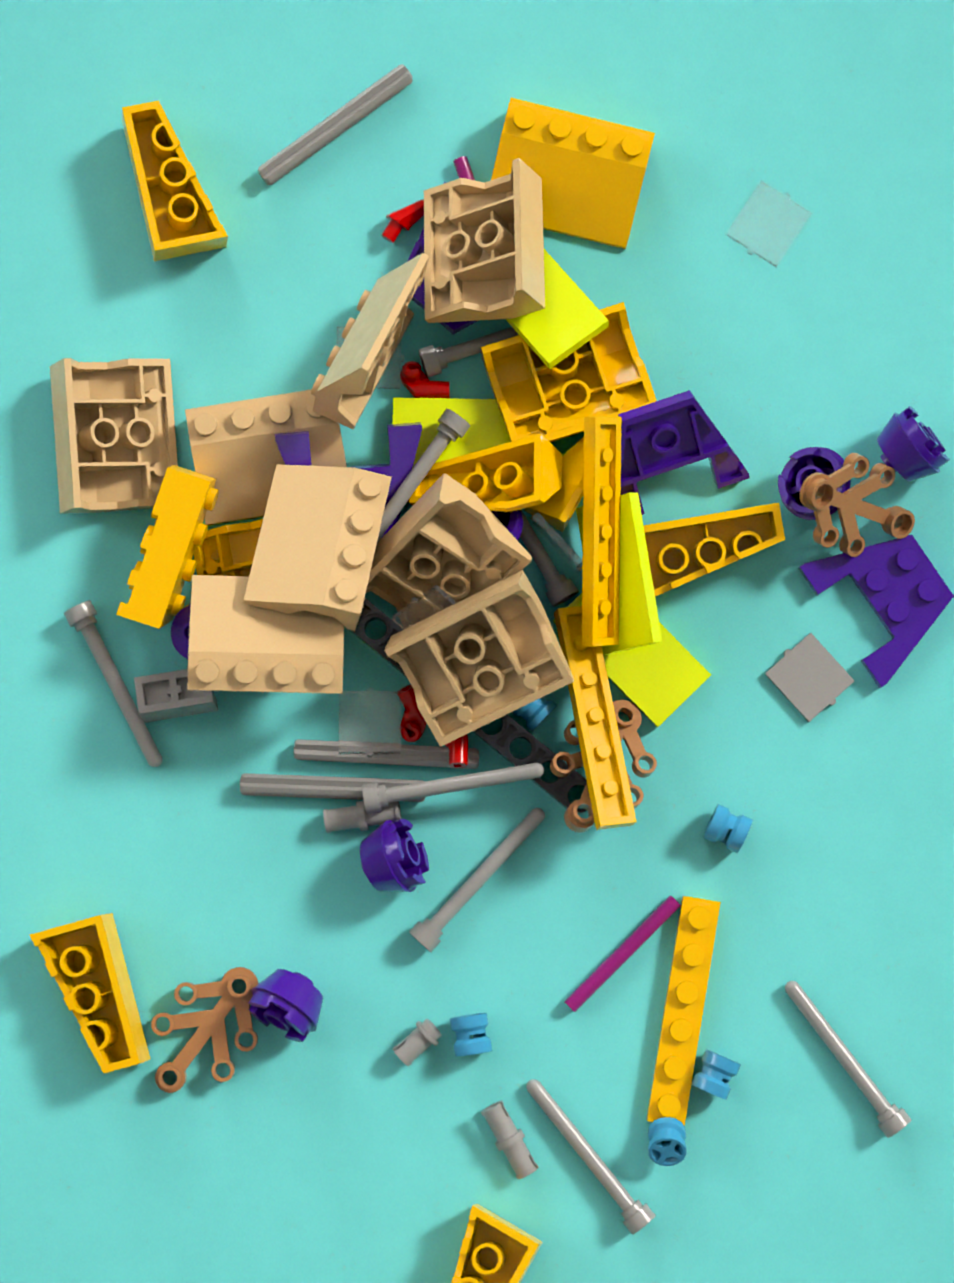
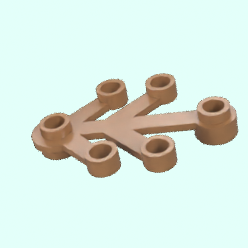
(820, 492)
(629, 734)
(210, 1024)

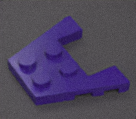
(670, 437)
(402, 444)
(898, 587)

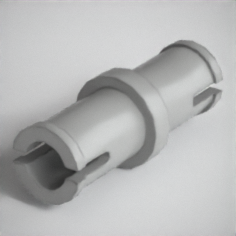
(356, 817)
(509, 1139)

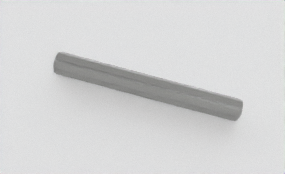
(335, 124)
(410, 755)
(313, 786)

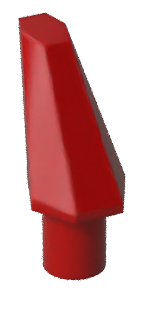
(403, 219)

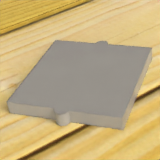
(809, 677)

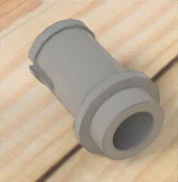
(417, 1042)

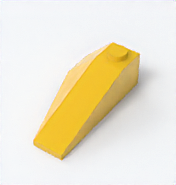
(504, 475)
(563, 503)

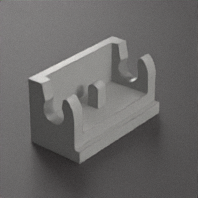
(167, 697)

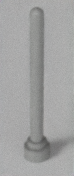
(436, 359)
(449, 429)
(557, 585)
(83, 619)
(379, 796)
(430, 930)
(890, 1117)
(634, 1213)

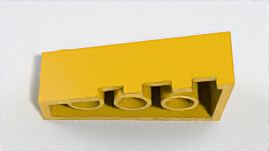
(171, 198)
(705, 543)
(170, 547)
(97, 988)
(494, 1250)

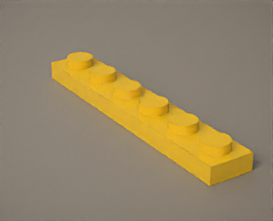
(601, 531)
(595, 725)
(683, 1009)

